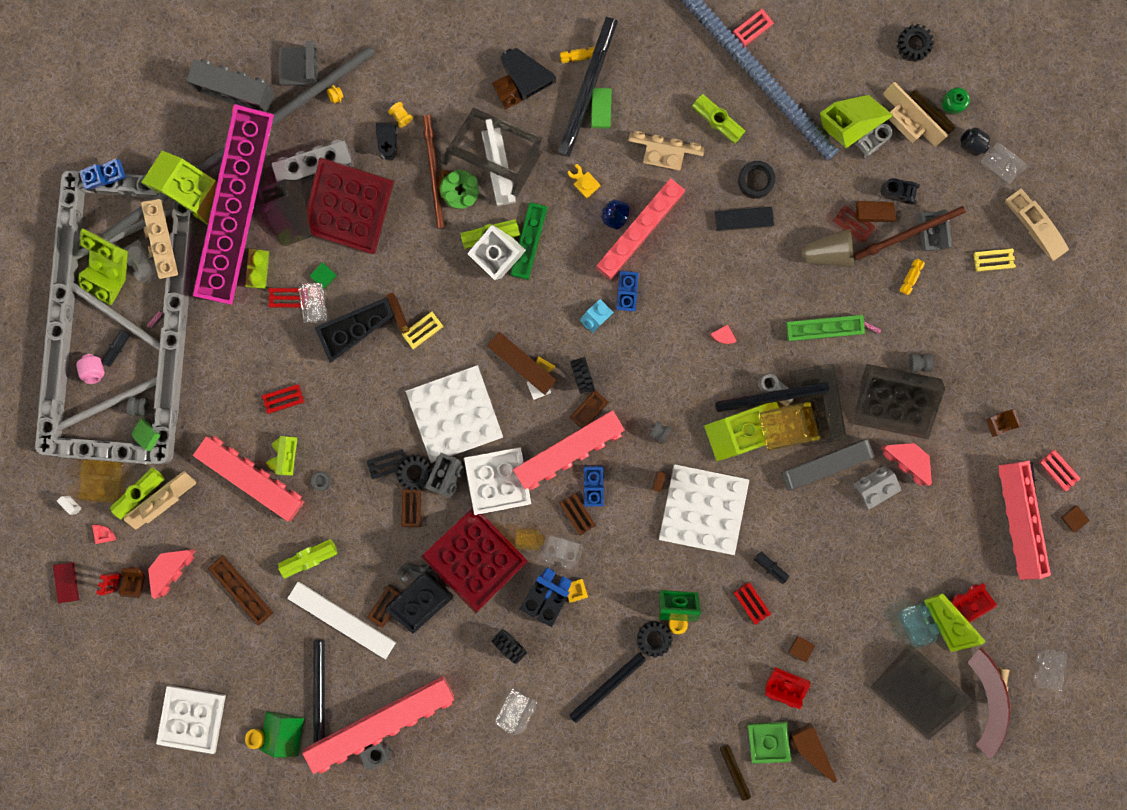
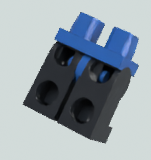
(547, 591)

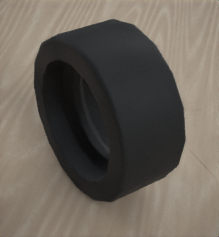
(742, 179)

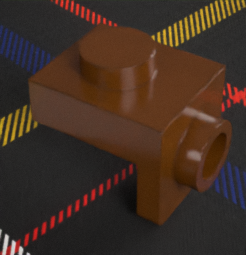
(507, 92)
(1003, 422)
(132, 582)

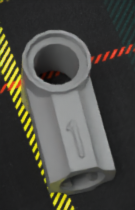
(776, 385)

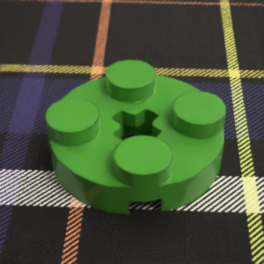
(451, 196)

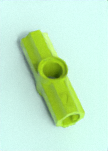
(709, 110)
(471, 237)
(128, 501)
(307, 558)

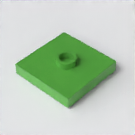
(769, 742)

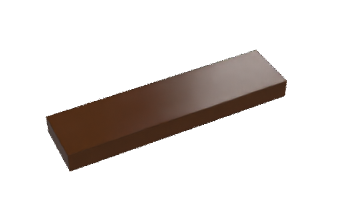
(522, 363)
(240, 590)

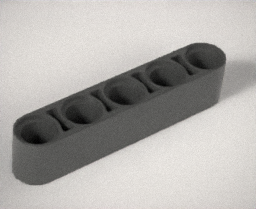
(827, 465)

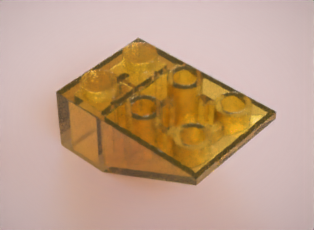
(789, 426)

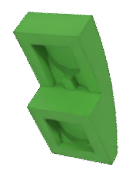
(601, 108)
(145, 434)

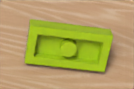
(257, 269)
(284, 462)

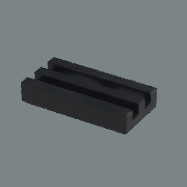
(372, 469)

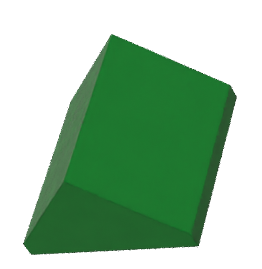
(679, 606)
(282, 734)

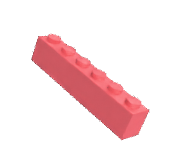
(640, 229)
(567, 450)
(248, 478)
(1024, 520)

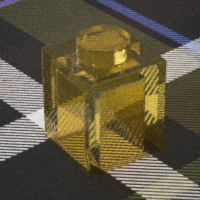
(528, 539)

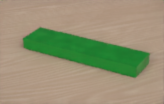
(529, 240)

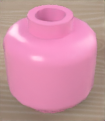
(90, 369)

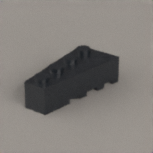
(350, 329)

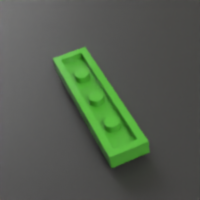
(825, 328)

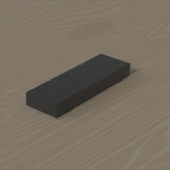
(744, 218)

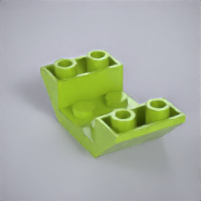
(182, 184)
(106, 267)
(737, 433)

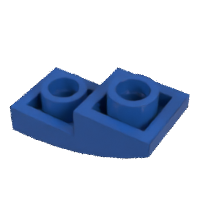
(103, 174)
(627, 290)
(593, 485)

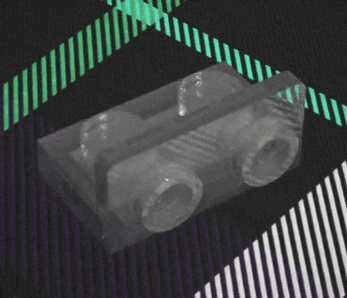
(1003, 163)
(516, 712)

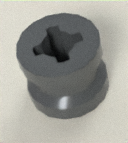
(137, 406)
(659, 432)

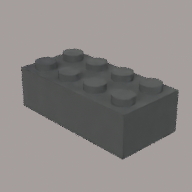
(230, 86)

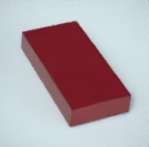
(66, 582)

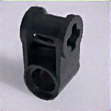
(387, 137)
(903, 190)

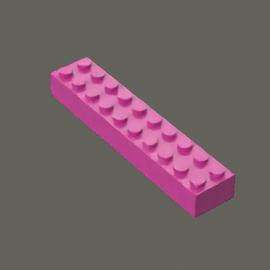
(233, 204)

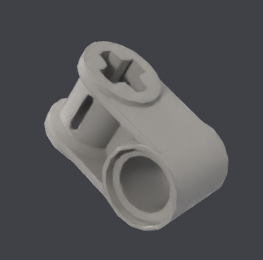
(871, 142)

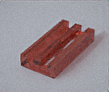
(840, 215)

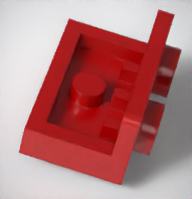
(974, 603)
(786, 688)

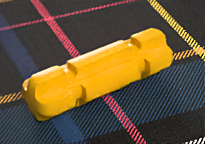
(576, 55)
(911, 277)

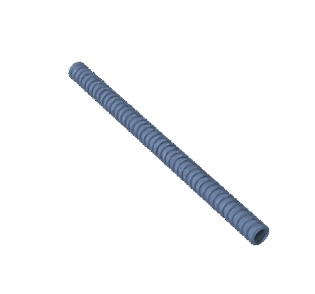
(761, 77)

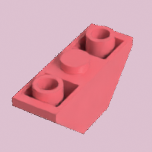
(911, 460)
(168, 569)

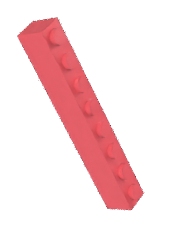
(378, 725)

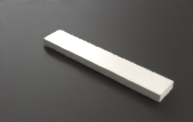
(342, 620)

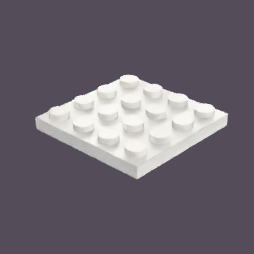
(454, 413)
(704, 509)

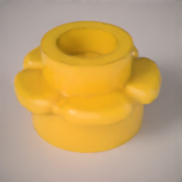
(335, 94)

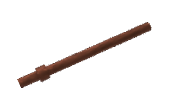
(429, 135)
(875, 248)

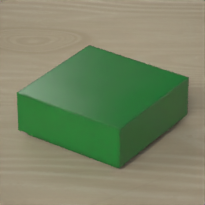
(323, 275)

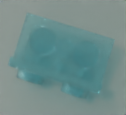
(919, 625)

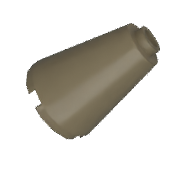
(830, 250)

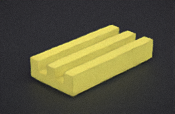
(1010, 258)
(428, 335)

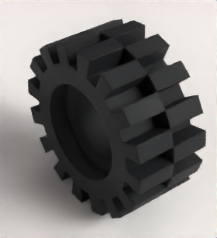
(923, 35)
(582, 375)
(402, 469)
(509, 646)
(654, 650)

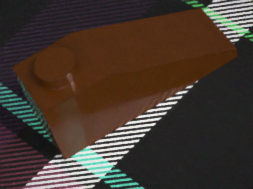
(809, 746)

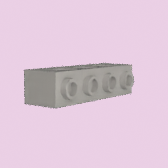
(304, 173)

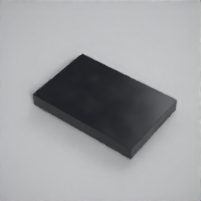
(419, 602)

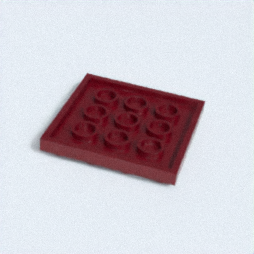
(348, 205)
(474, 559)

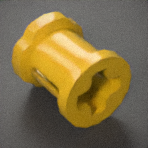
(400, 114)

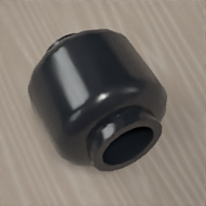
(975, 141)

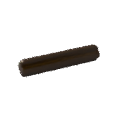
(935, 114)
(735, 772)

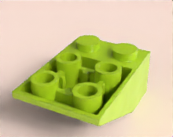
(853, 118)

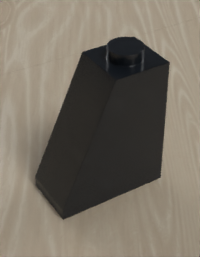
(526, 73)

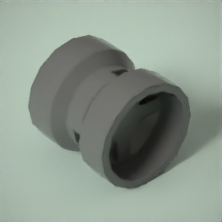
(919, 363)

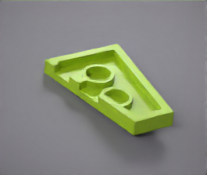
(953, 626)

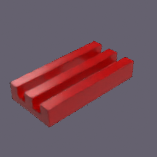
(283, 305)
(267, 403)
(108, 580)
(761, 616)

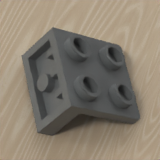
(298, 65)

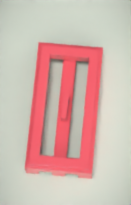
(756, 34)
(1065, 487)

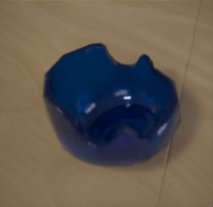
(620, 212)

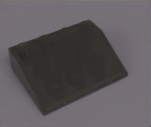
(898, 401)
(920, 692)

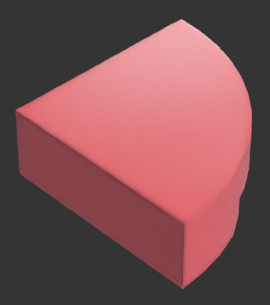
(724, 335)
(102, 534)

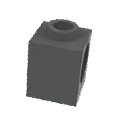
(370, 761)

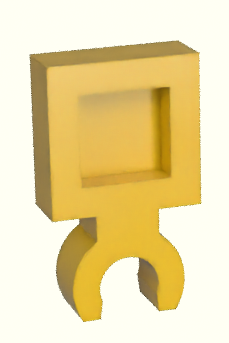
(585, 183)

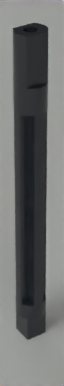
(588, 86)

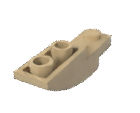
(1038, 224)

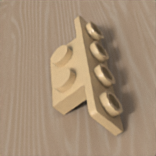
(911, 118)
(663, 151)
(159, 237)
(160, 501)

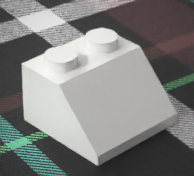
(496, 252)

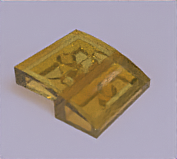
(100, 481)

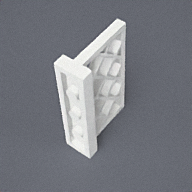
(496, 153)

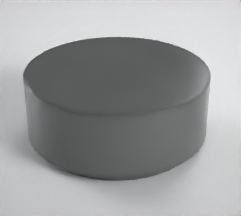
(321, 481)

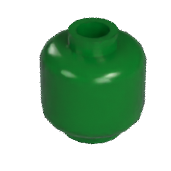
(955, 101)

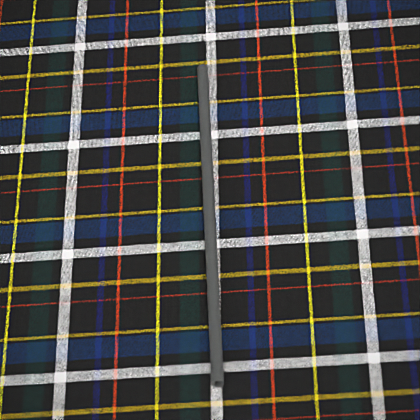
(278, 115)

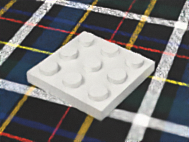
(493, 482)
(191, 719)

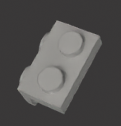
(877, 486)

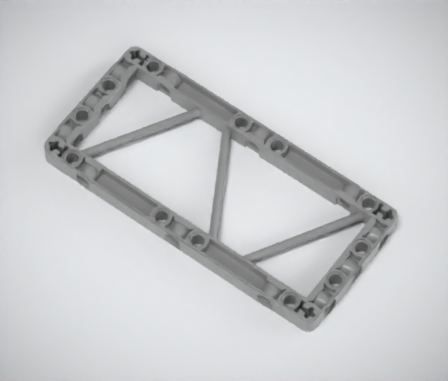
(60, 315)

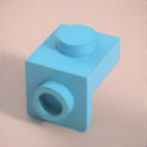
(596, 316)

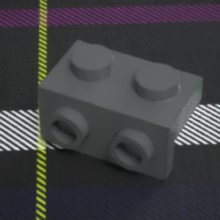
(937, 237)

